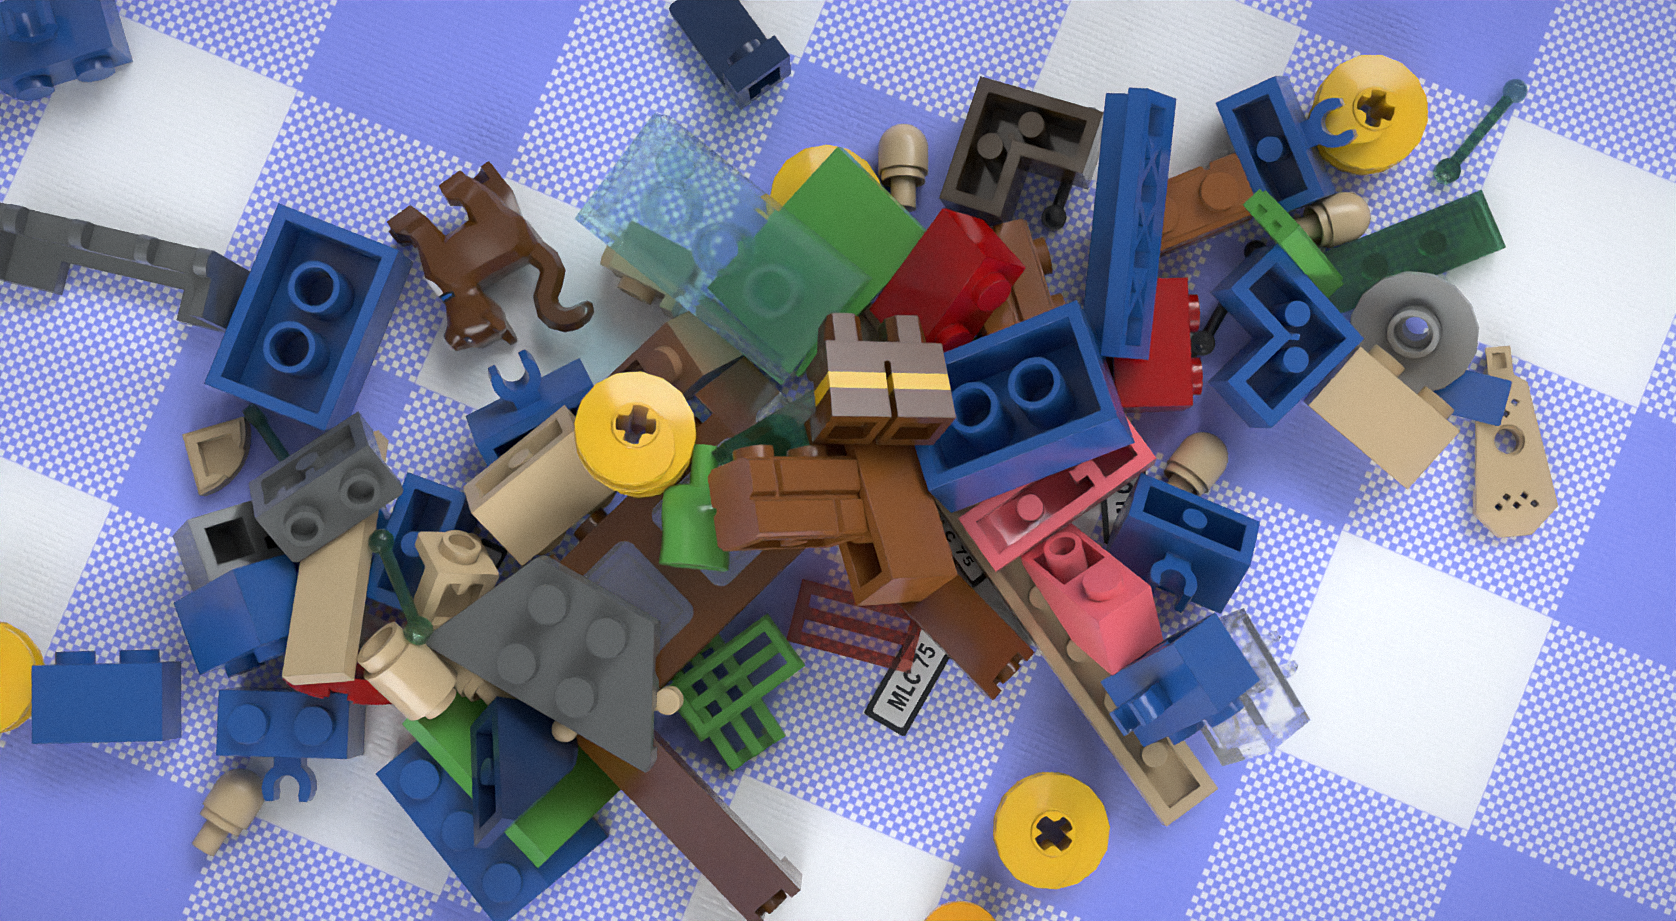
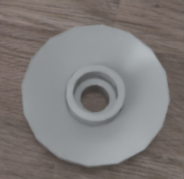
(1430, 357)

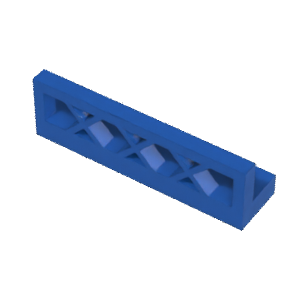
(1129, 220)

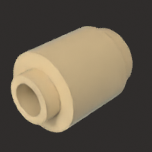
(408, 673)

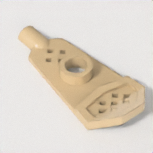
(1514, 473)

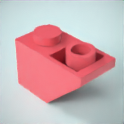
(1095, 598)

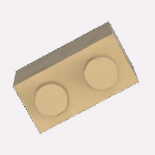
(1383, 415)
(536, 490)

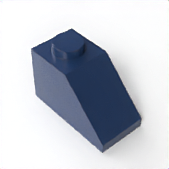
(513, 765)

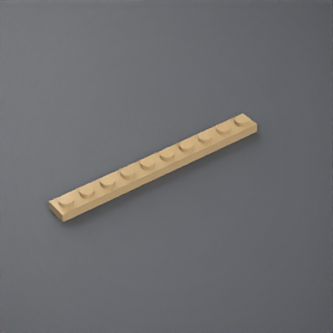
(1162, 772)

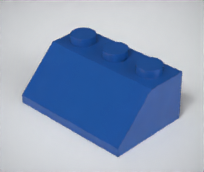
(496, 877)

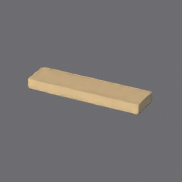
(331, 605)

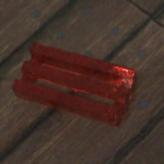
(803, 611)

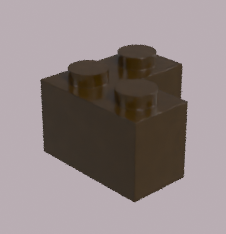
(1016, 134)

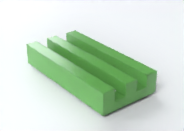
(1294, 241)
(778, 644)
(753, 745)

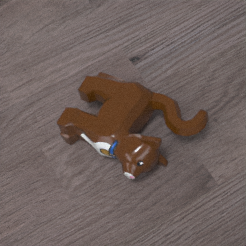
(481, 253)

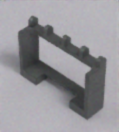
(41, 247)

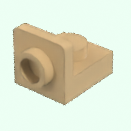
(454, 574)

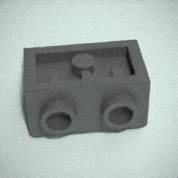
(324, 489)

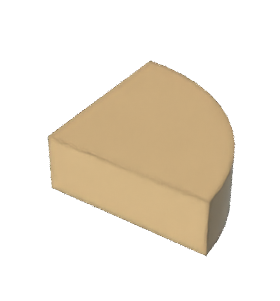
(218, 453)

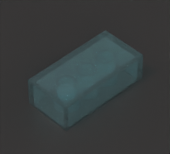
(721, 247)

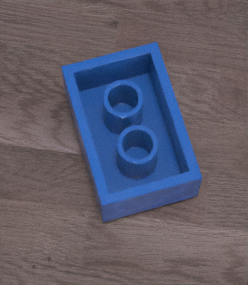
(309, 319)
(1024, 409)

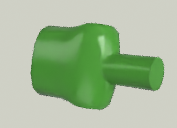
(688, 519)

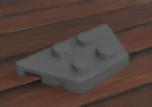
(566, 654)

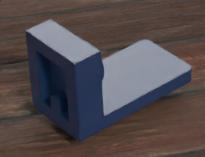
(733, 47)

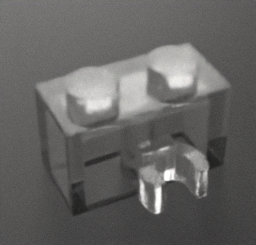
(1271, 706)

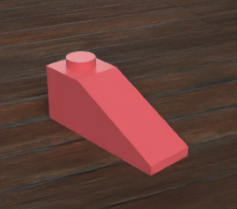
(1032, 513)

